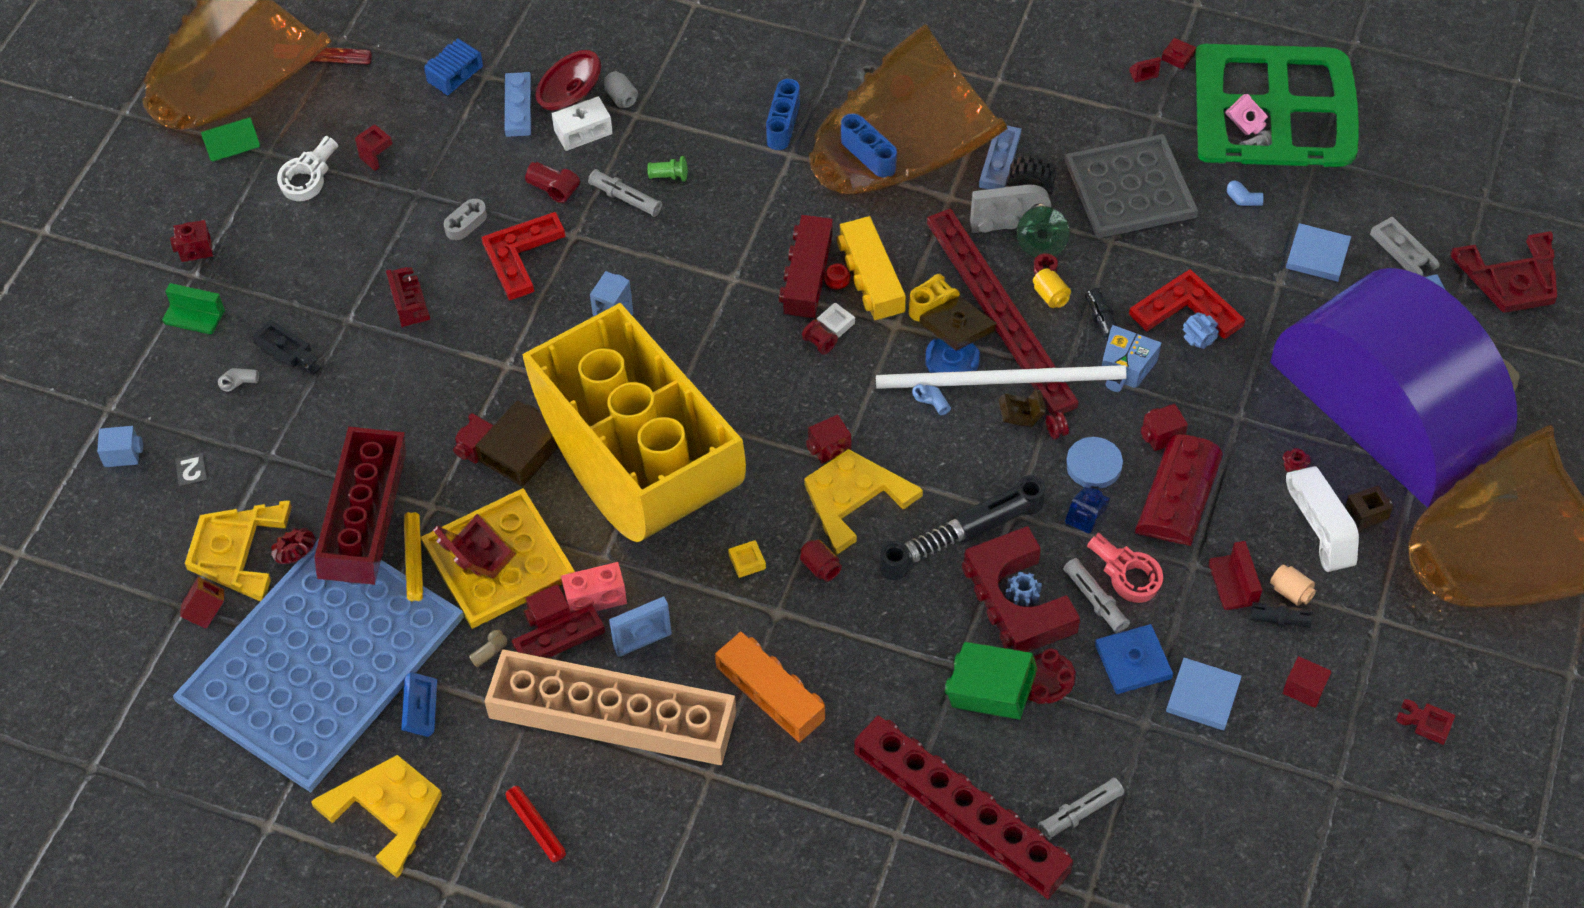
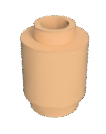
(1293, 585)

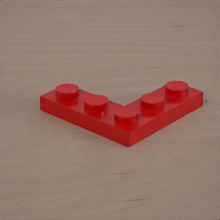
(507, 243)
(1186, 291)

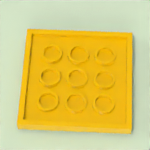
(532, 570)

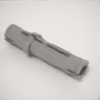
(624, 191)
(1103, 604)
(1071, 814)

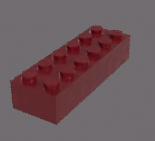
(360, 506)

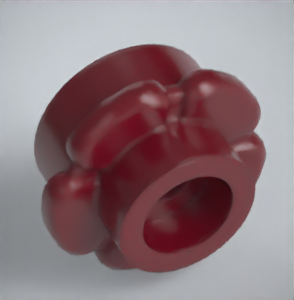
(1293, 465)

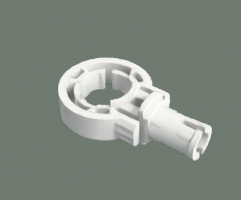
(308, 163)

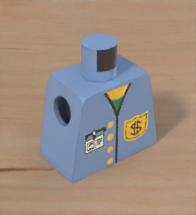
(1131, 350)

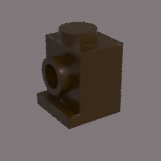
(1369, 507)

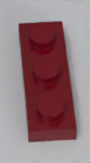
(561, 634)

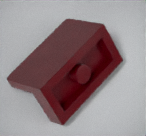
(1236, 578)

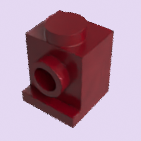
(469, 436)

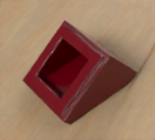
(1145, 69)

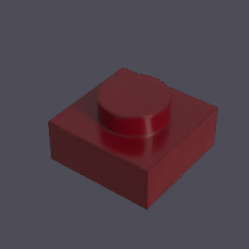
(1178, 53)

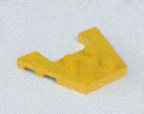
(847, 485)
(223, 544)
(394, 796)

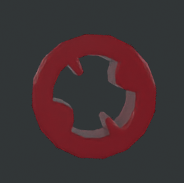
(1045, 259)
(1057, 425)

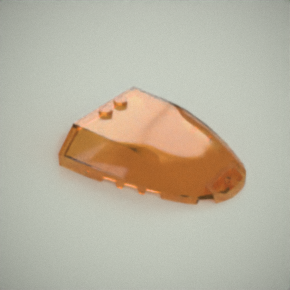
(226, 61)
(918, 106)
(1505, 531)

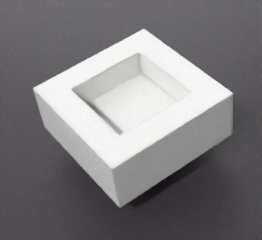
(836, 320)

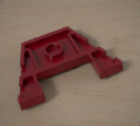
(1514, 283)

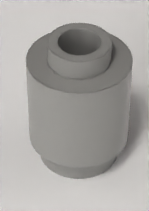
(620, 89)

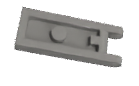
(1403, 246)

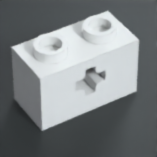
(582, 123)

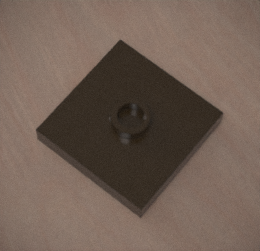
(957, 323)

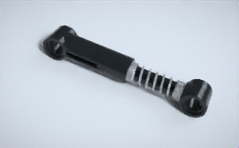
(965, 526)

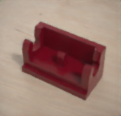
(407, 296)

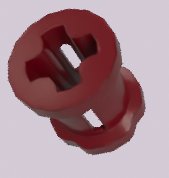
(819, 337)

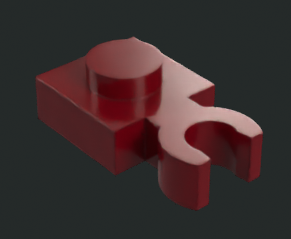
(1430, 722)

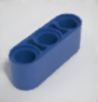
(783, 114)
(868, 145)

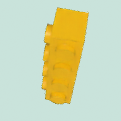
(871, 268)

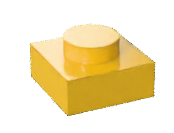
(747, 558)

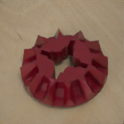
(287, 549)

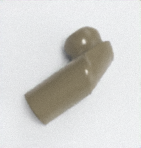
(496, 643)

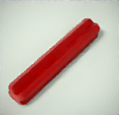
(535, 824)

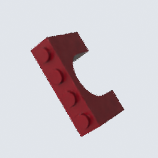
(1019, 626)

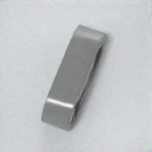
(465, 219)

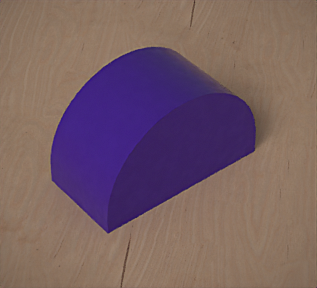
(1405, 378)

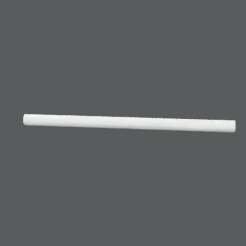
(1002, 376)

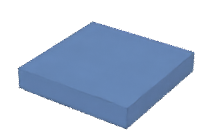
(1318, 252)
(640, 626)
(1203, 693)

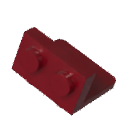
(477, 547)

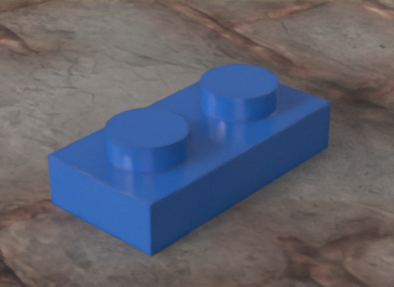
(419, 704)

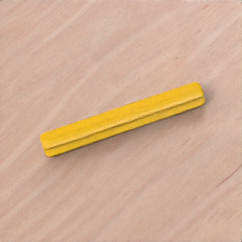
(413, 558)

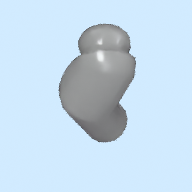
(236, 377)

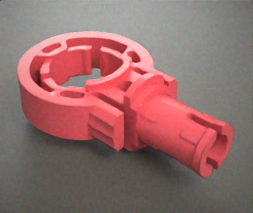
(1125, 559)

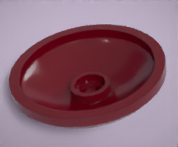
(569, 80)

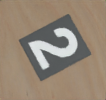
(190, 469)

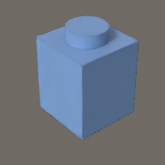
(119, 446)

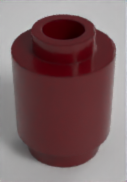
(820, 560)

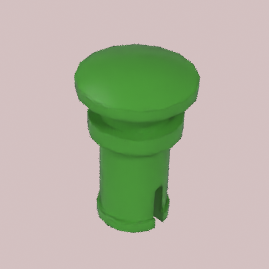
(669, 169)

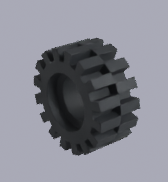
(1032, 172)

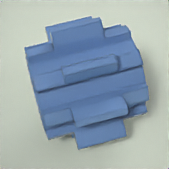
(1200, 330)
(1023, 590)

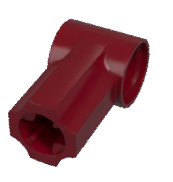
(557, 184)

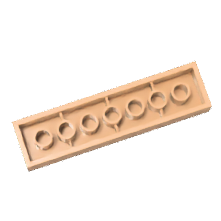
(611, 707)

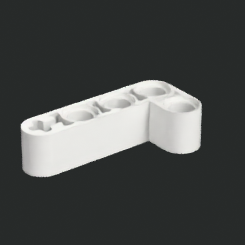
(1326, 516)

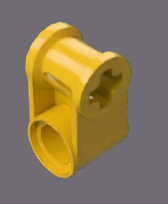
(930, 295)

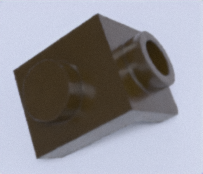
(1022, 410)

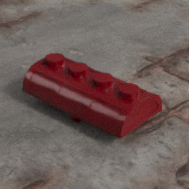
(1180, 489)

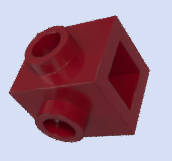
(192, 241)

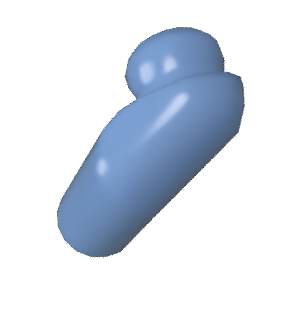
(1242, 196)
(931, 395)

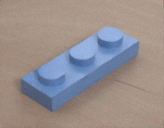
(517, 104)
(999, 158)

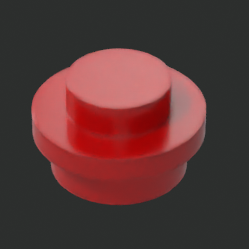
(837, 276)

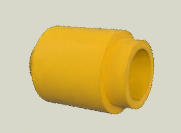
(1051, 288)

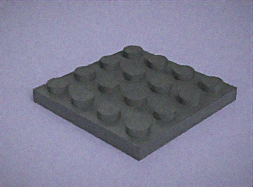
(1130, 186)

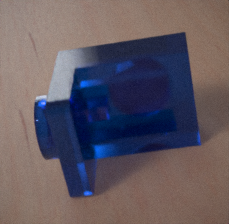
(1086, 509)

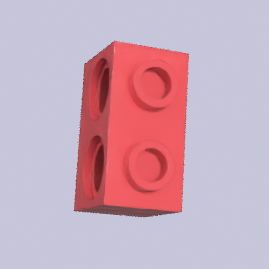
(595, 586)

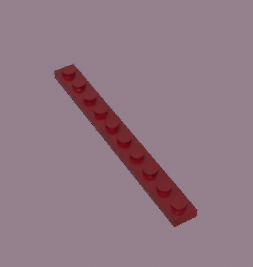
(999, 307)

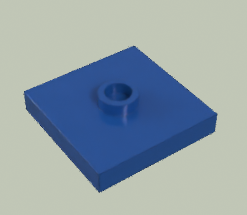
(1133, 659)

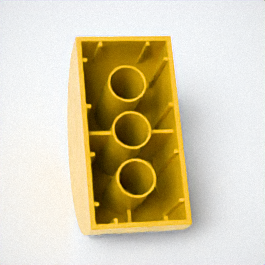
(632, 424)

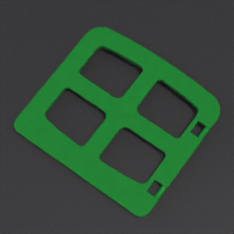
(1278, 102)

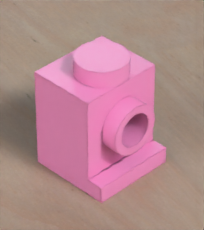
(1238, 112)

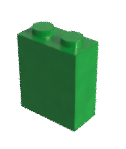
(991, 680)

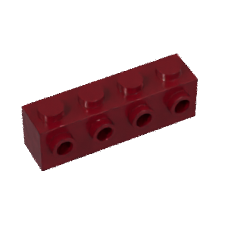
(807, 266)

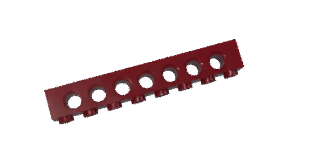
(1041, 876)

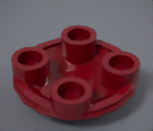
(1053, 677)

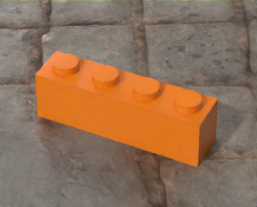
(770, 686)

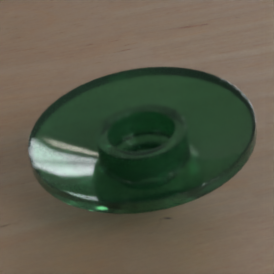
(1049, 221)

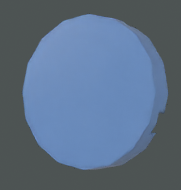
(1094, 462)

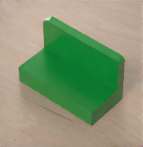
(230, 139)
(193, 309)

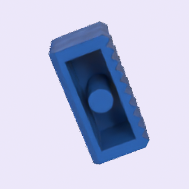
(453, 66)

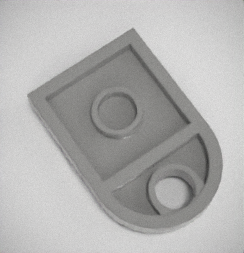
(1004, 206)

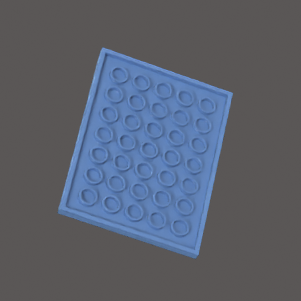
(316, 666)

